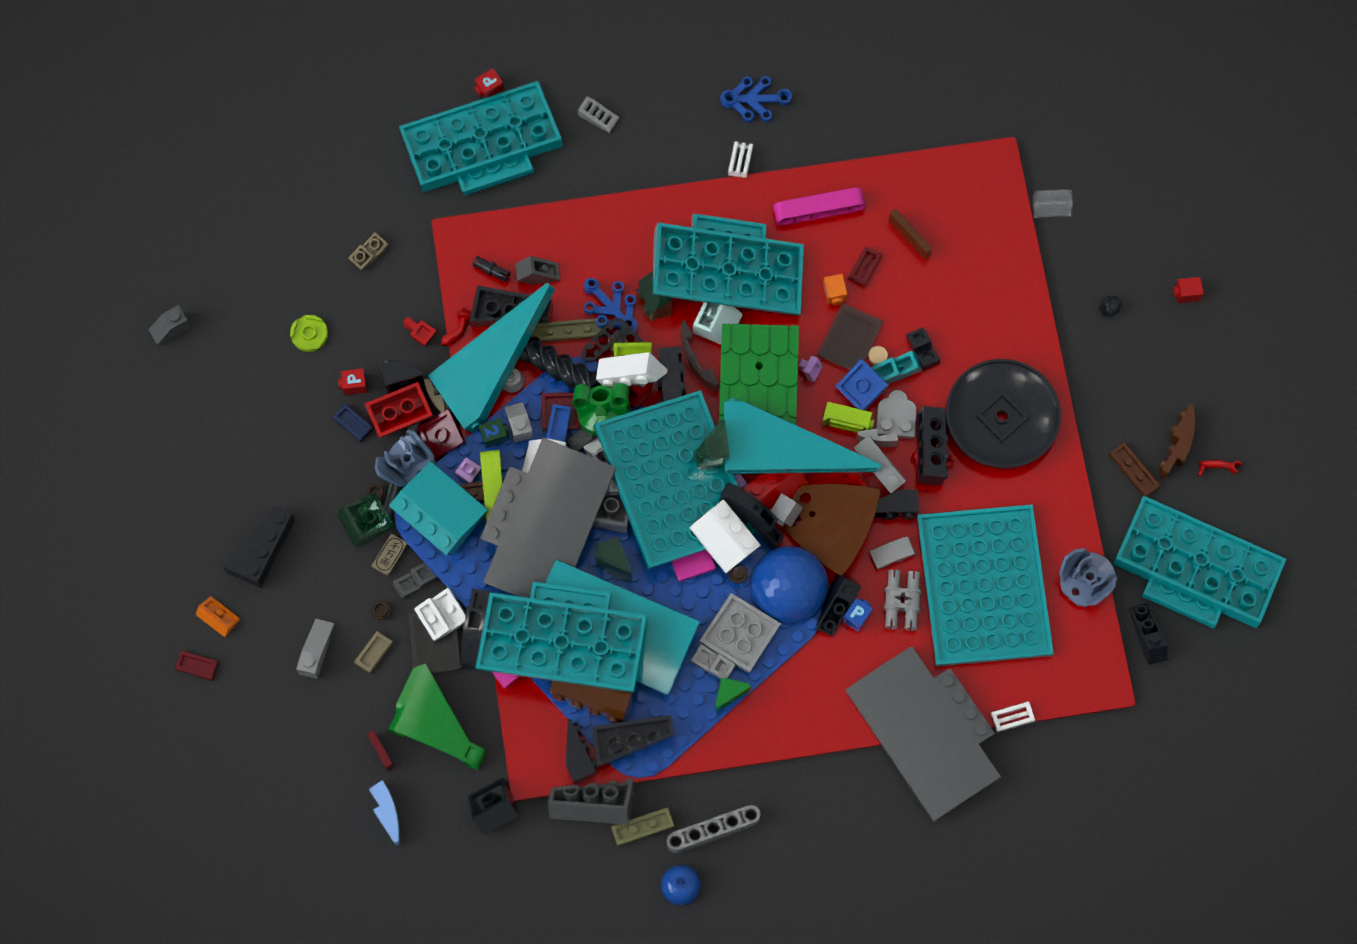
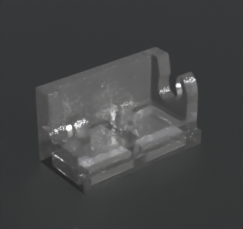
(1052, 203)

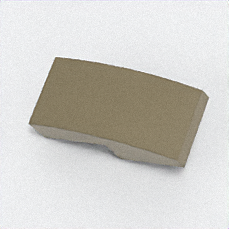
(369, 252)
(436, 400)

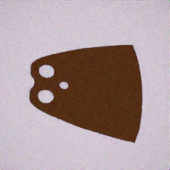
(839, 524)

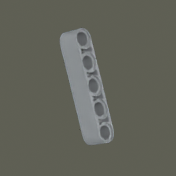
(720, 821)

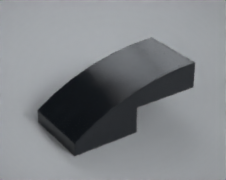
(922, 346)

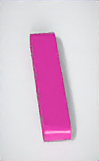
(819, 206)

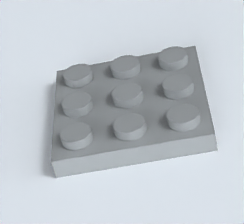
(740, 633)

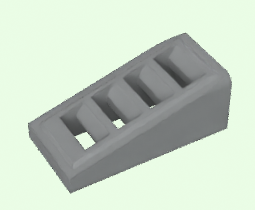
(589, 102)

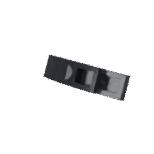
(755, 512)
(473, 628)

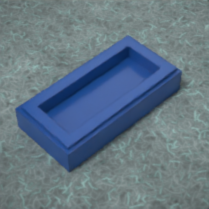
(559, 422)

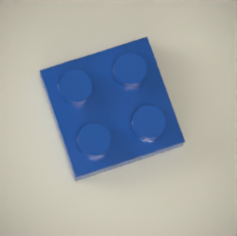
(862, 385)

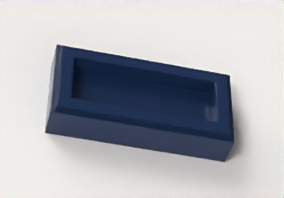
(352, 423)

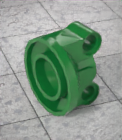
(600, 404)

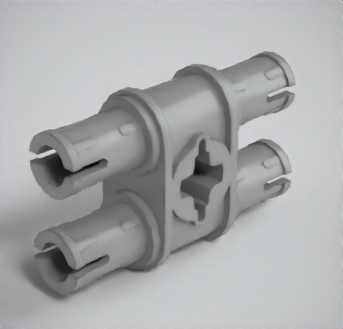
(893, 603)

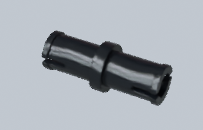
(491, 268)

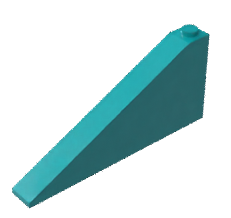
(479, 371)
(772, 445)

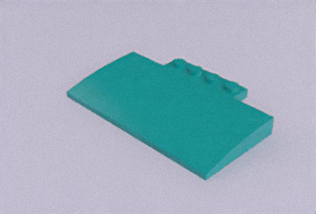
(482, 140)
(727, 265)
(1198, 566)
(666, 631)
(562, 637)

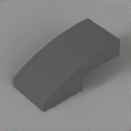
(414, 581)

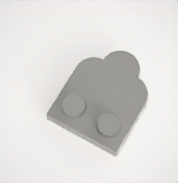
(896, 416)

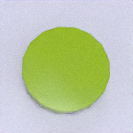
(309, 333)

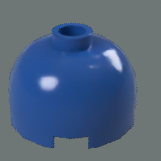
(680, 893)

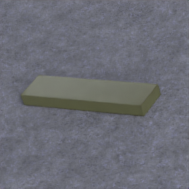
(567, 330)

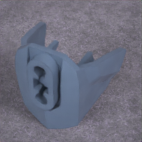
(404, 460)
(1083, 564)

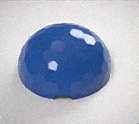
(789, 584)

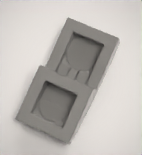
(882, 441)
(892, 552)
(711, 662)

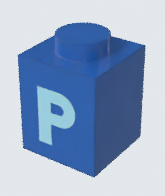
(858, 614)

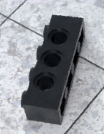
(927, 471)

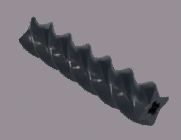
(557, 366)

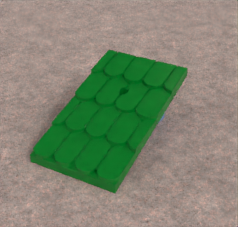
(760, 368)

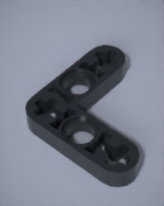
(620, 335)

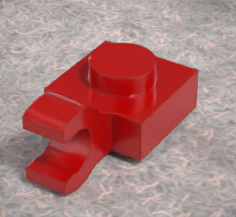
(420, 332)

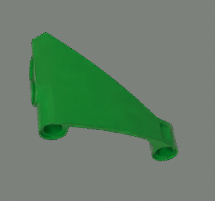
(429, 719)

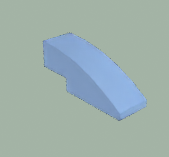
(386, 811)

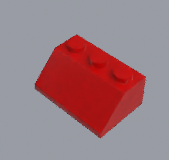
(398, 410)
(770, 486)

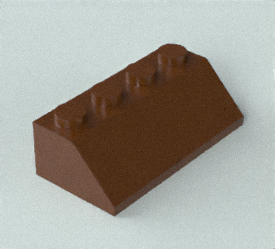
(599, 701)

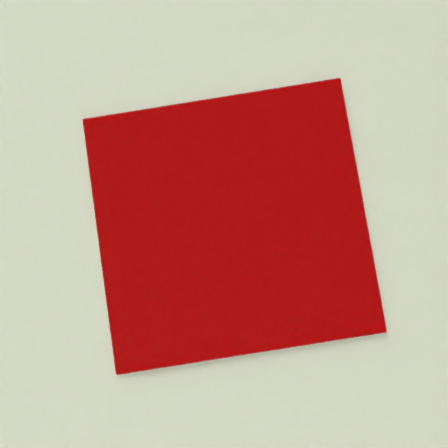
(978, 302)

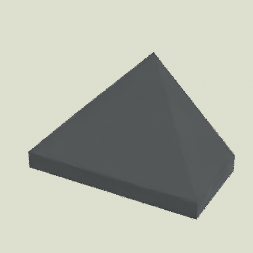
(580, 439)

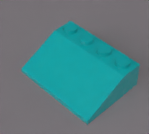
(439, 508)

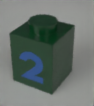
(494, 432)

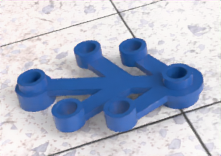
(753, 99)
(611, 308)

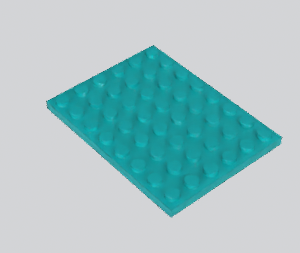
(659, 475)
(984, 585)

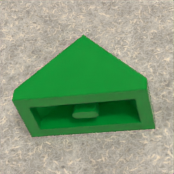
(730, 691)

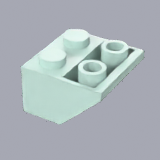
(710, 320)

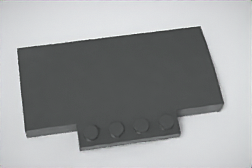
(544, 516)
(927, 731)

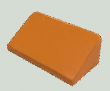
(217, 616)

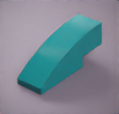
(898, 368)

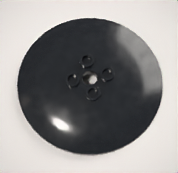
(1006, 388)

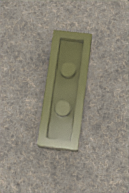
(642, 827)

